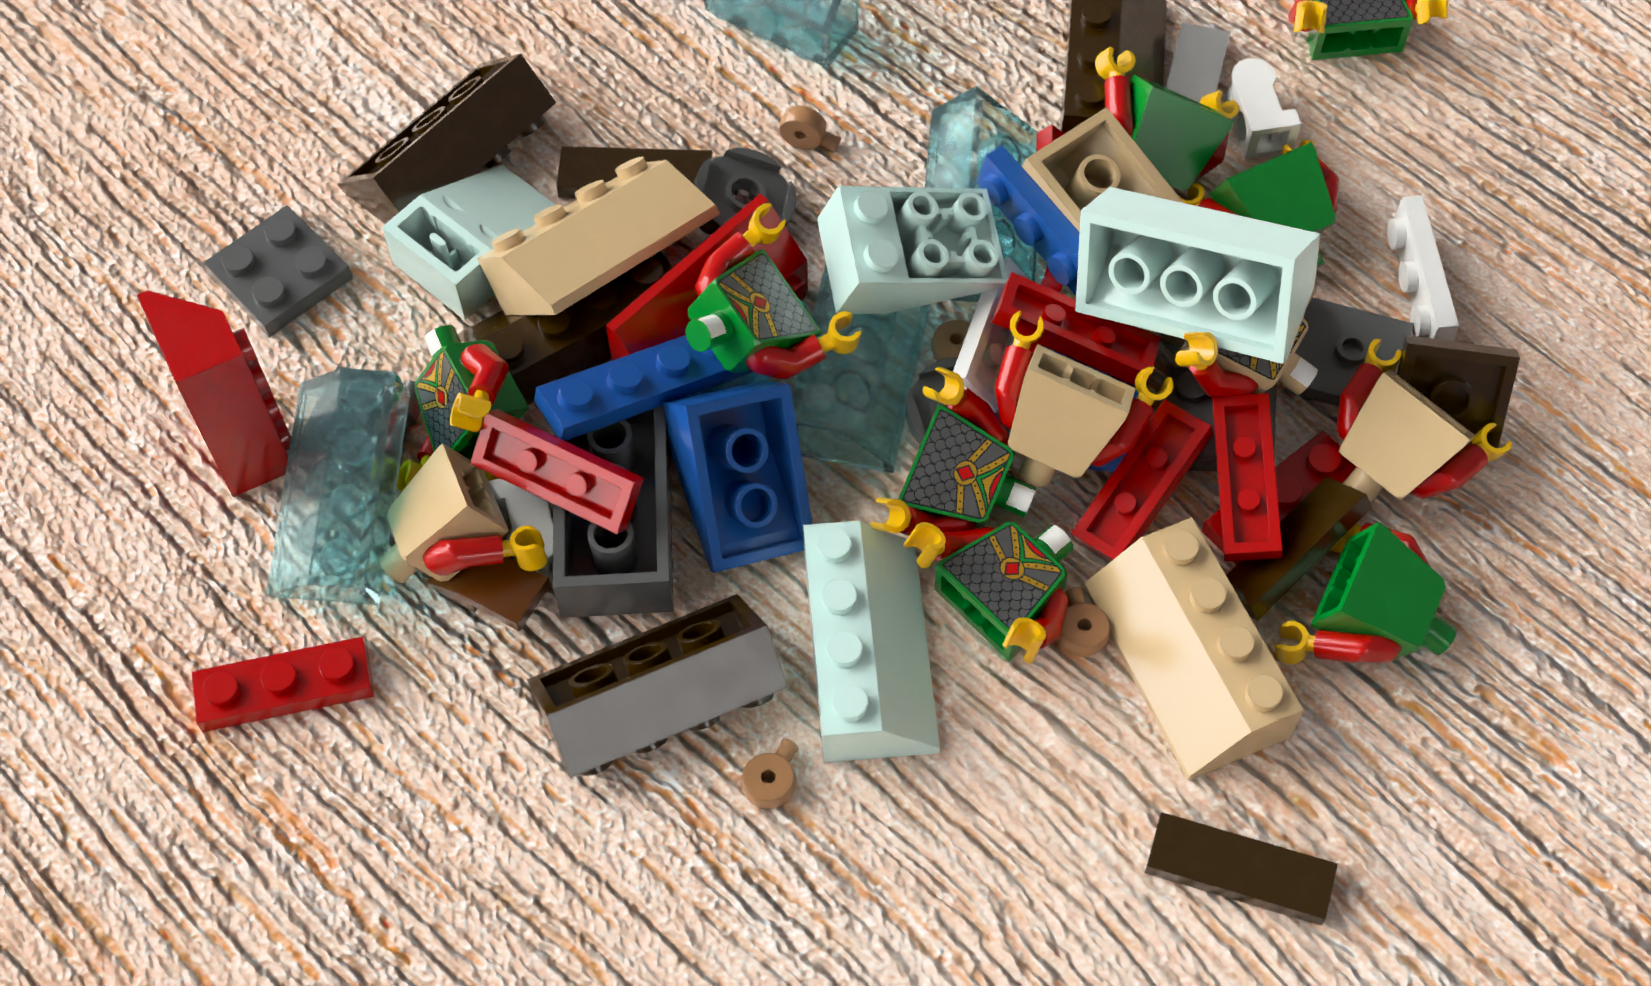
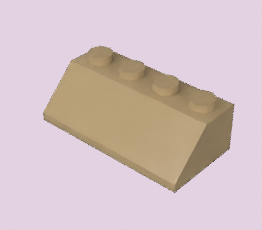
(1091, 160)
(594, 237)
(1193, 650)

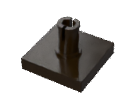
(1462, 379)

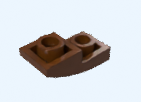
(496, 589)

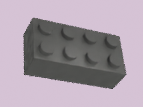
(627, 570)

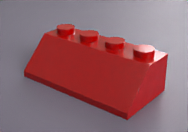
(663, 308)
(221, 389)

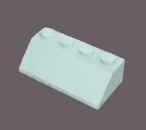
(1195, 271)
(868, 643)

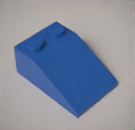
(741, 471)

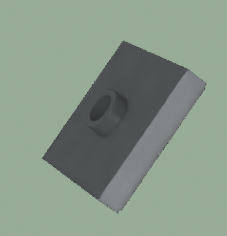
(1339, 344)

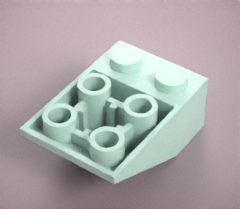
(452, 226)
(908, 247)

